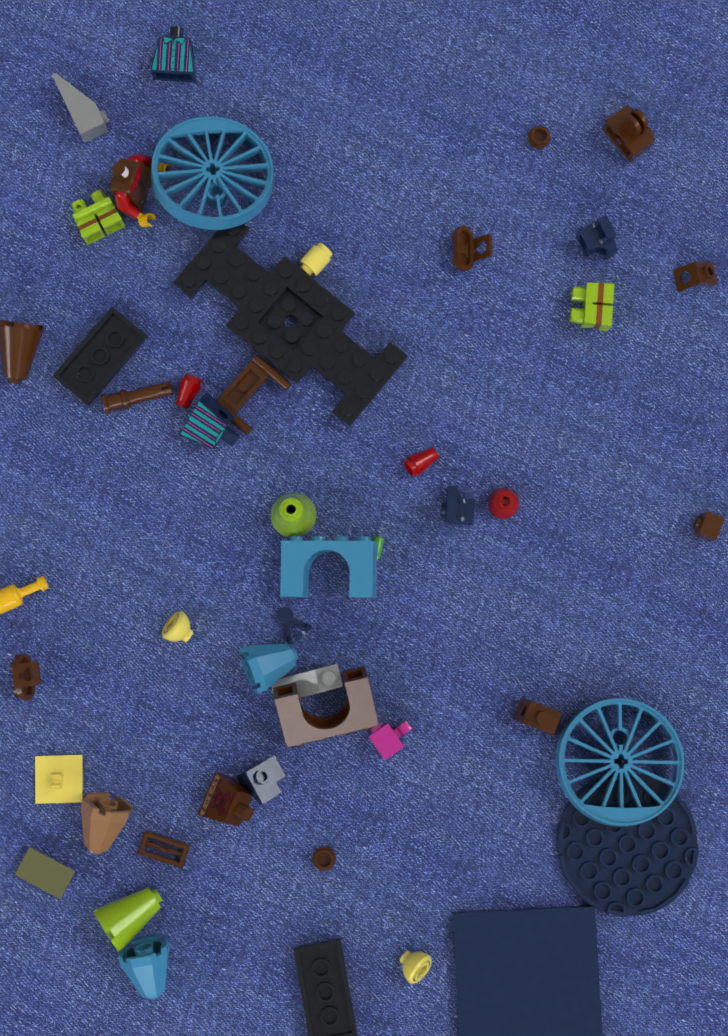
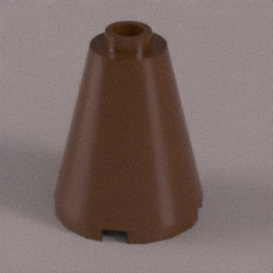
(18, 348)

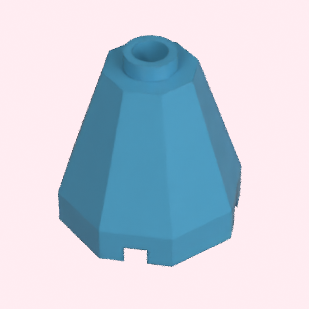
(267, 664)
(147, 964)

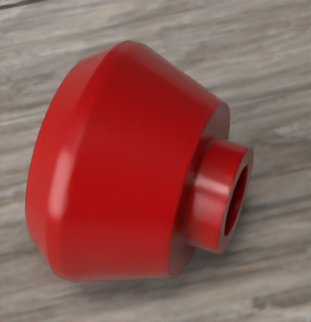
(496, 500)

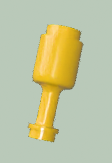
(12, 597)

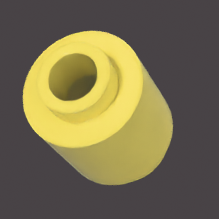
(315, 259)

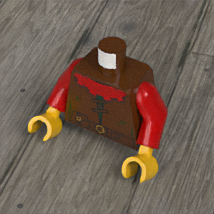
(132, 184)

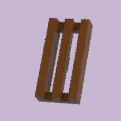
(168, 840)

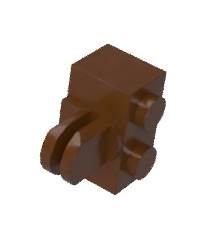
(629, 132)

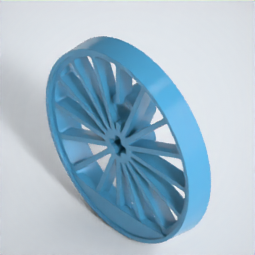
(223, 172)
(611, 815)

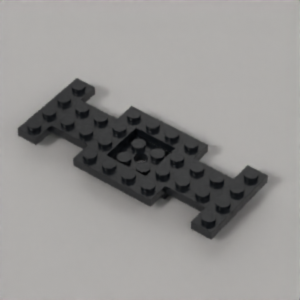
(266, 305)

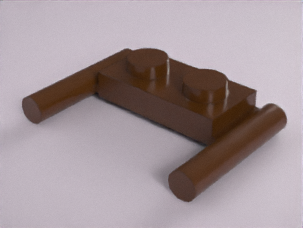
(246, 386)

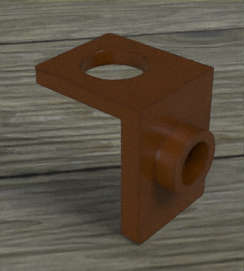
(701, 274)

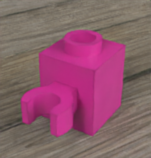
(387, 739)

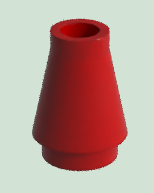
(188, 390)
(419, 462)

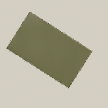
(45, 872)

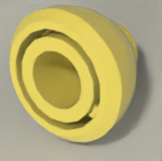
(177, 628)
(415, 965)

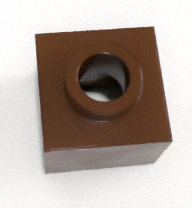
(708, 526)

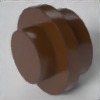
(539, 137)
(324, 858)

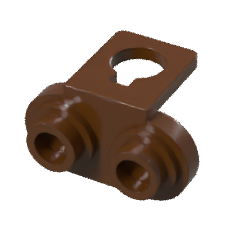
(466, 248)
(23, 676)

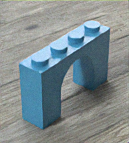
(300, 554)

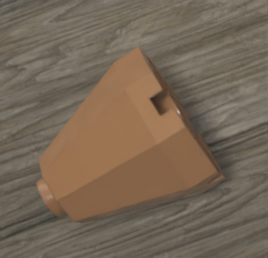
(103, 820)

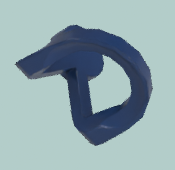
(285, 615)

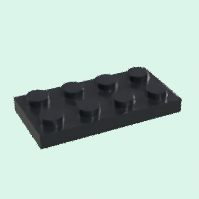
(100, 356)
(325, 989)

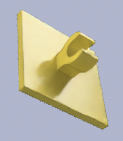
(58, 779)

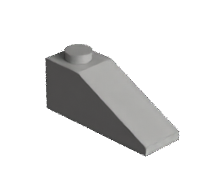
(83, 110)
(314, 681)

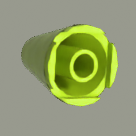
(297, 523)
(128, 915)

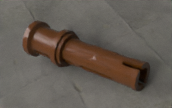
(126, 399)

